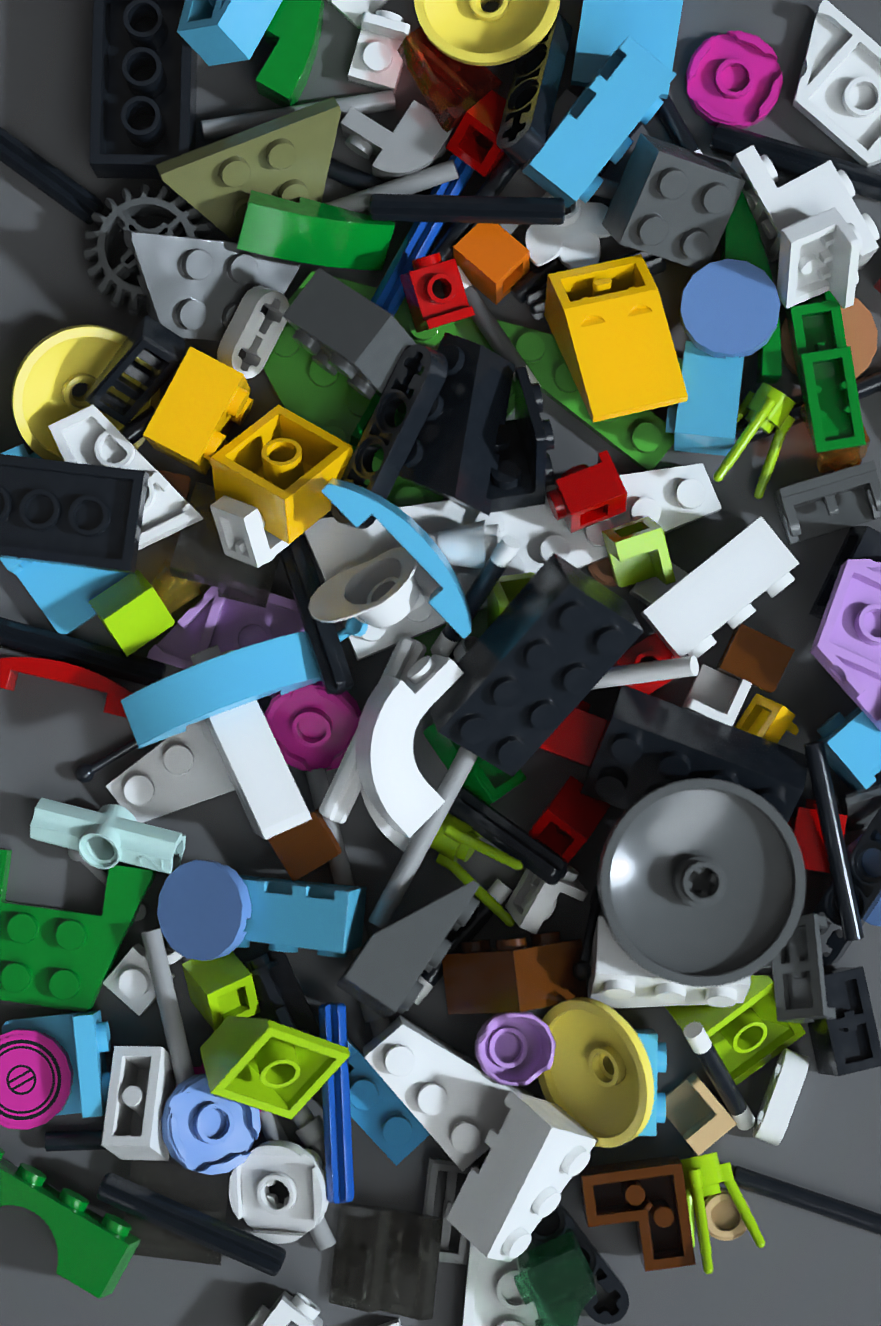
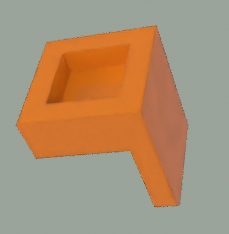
(492, 260)

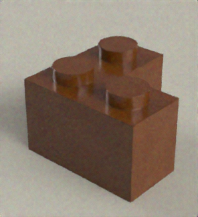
(512, 975)
(653, 1197)

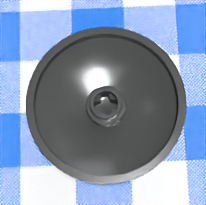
(701, 882)

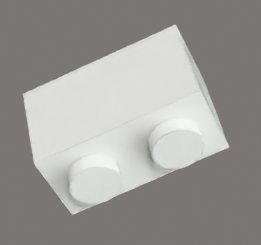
(135, 1102)

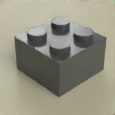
(673, 202)
(347, 333)

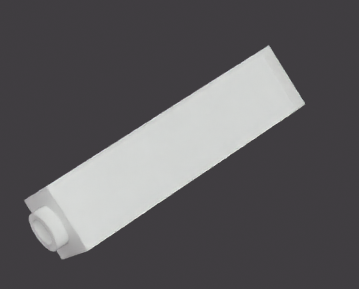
(255, 765)

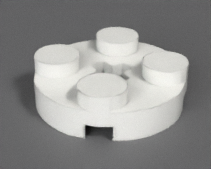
(301, 1174)

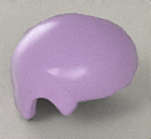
(514, 1048)

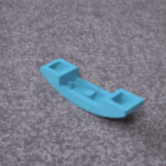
(360, 503)
(219, 686)

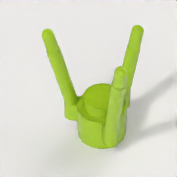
(766, 410)
(459, 841)
(702, 1179)

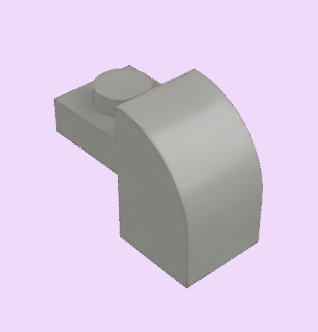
(411, 147)

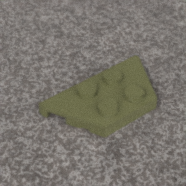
(275, 158)

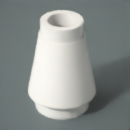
(468, 544)

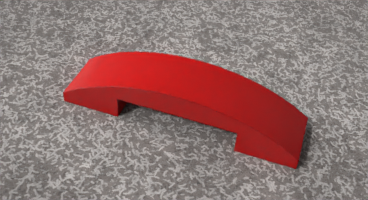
(64, 673)

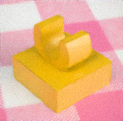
(767, 719)

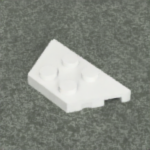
(842, 85)

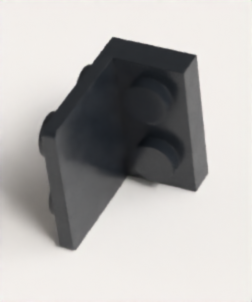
(522, 448)

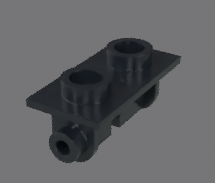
(280, 993)

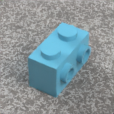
(710, 414)

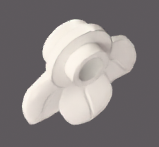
(574, 241)

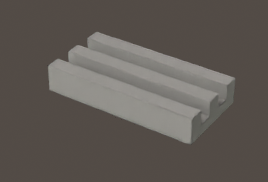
(452, 1170)

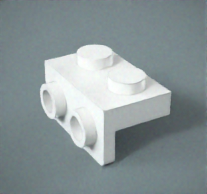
(818, 258)

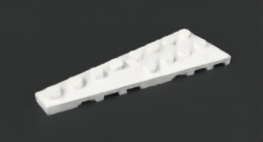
(665, 495)

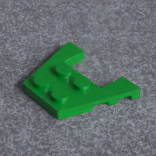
(65, 954)

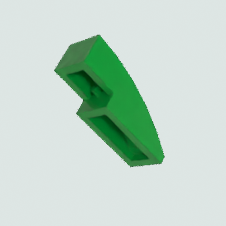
(295, 40)
(314, 233)

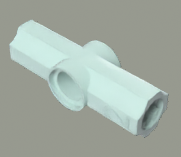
(107, 836)

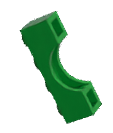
(89, 1246)

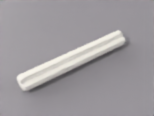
(346, 782)

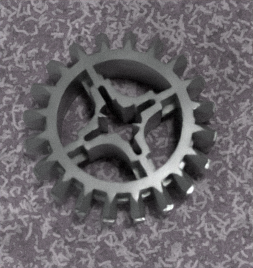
(123, 218)

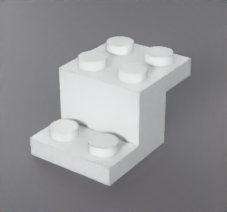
(799, 199)

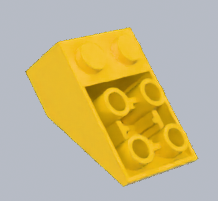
(614, 337)

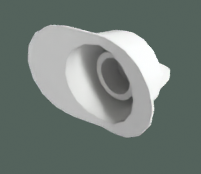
(372, 592)

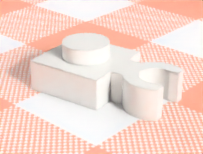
(133, 981)

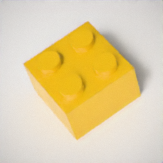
(199, 410)
(281, 471)

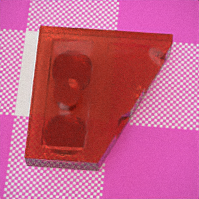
(444, 82)

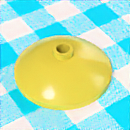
(482, 37)
(50, 372)
(598, 1071)

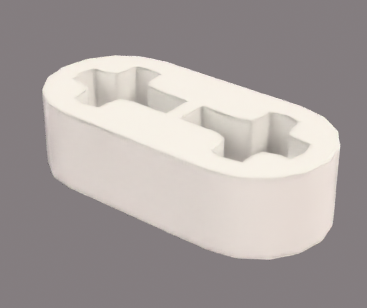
(253, 331)
(781, 1097)

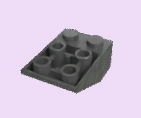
(392, 960)

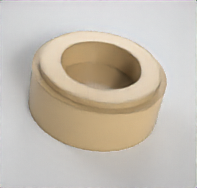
(723, 1217)

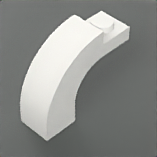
(386, 743)

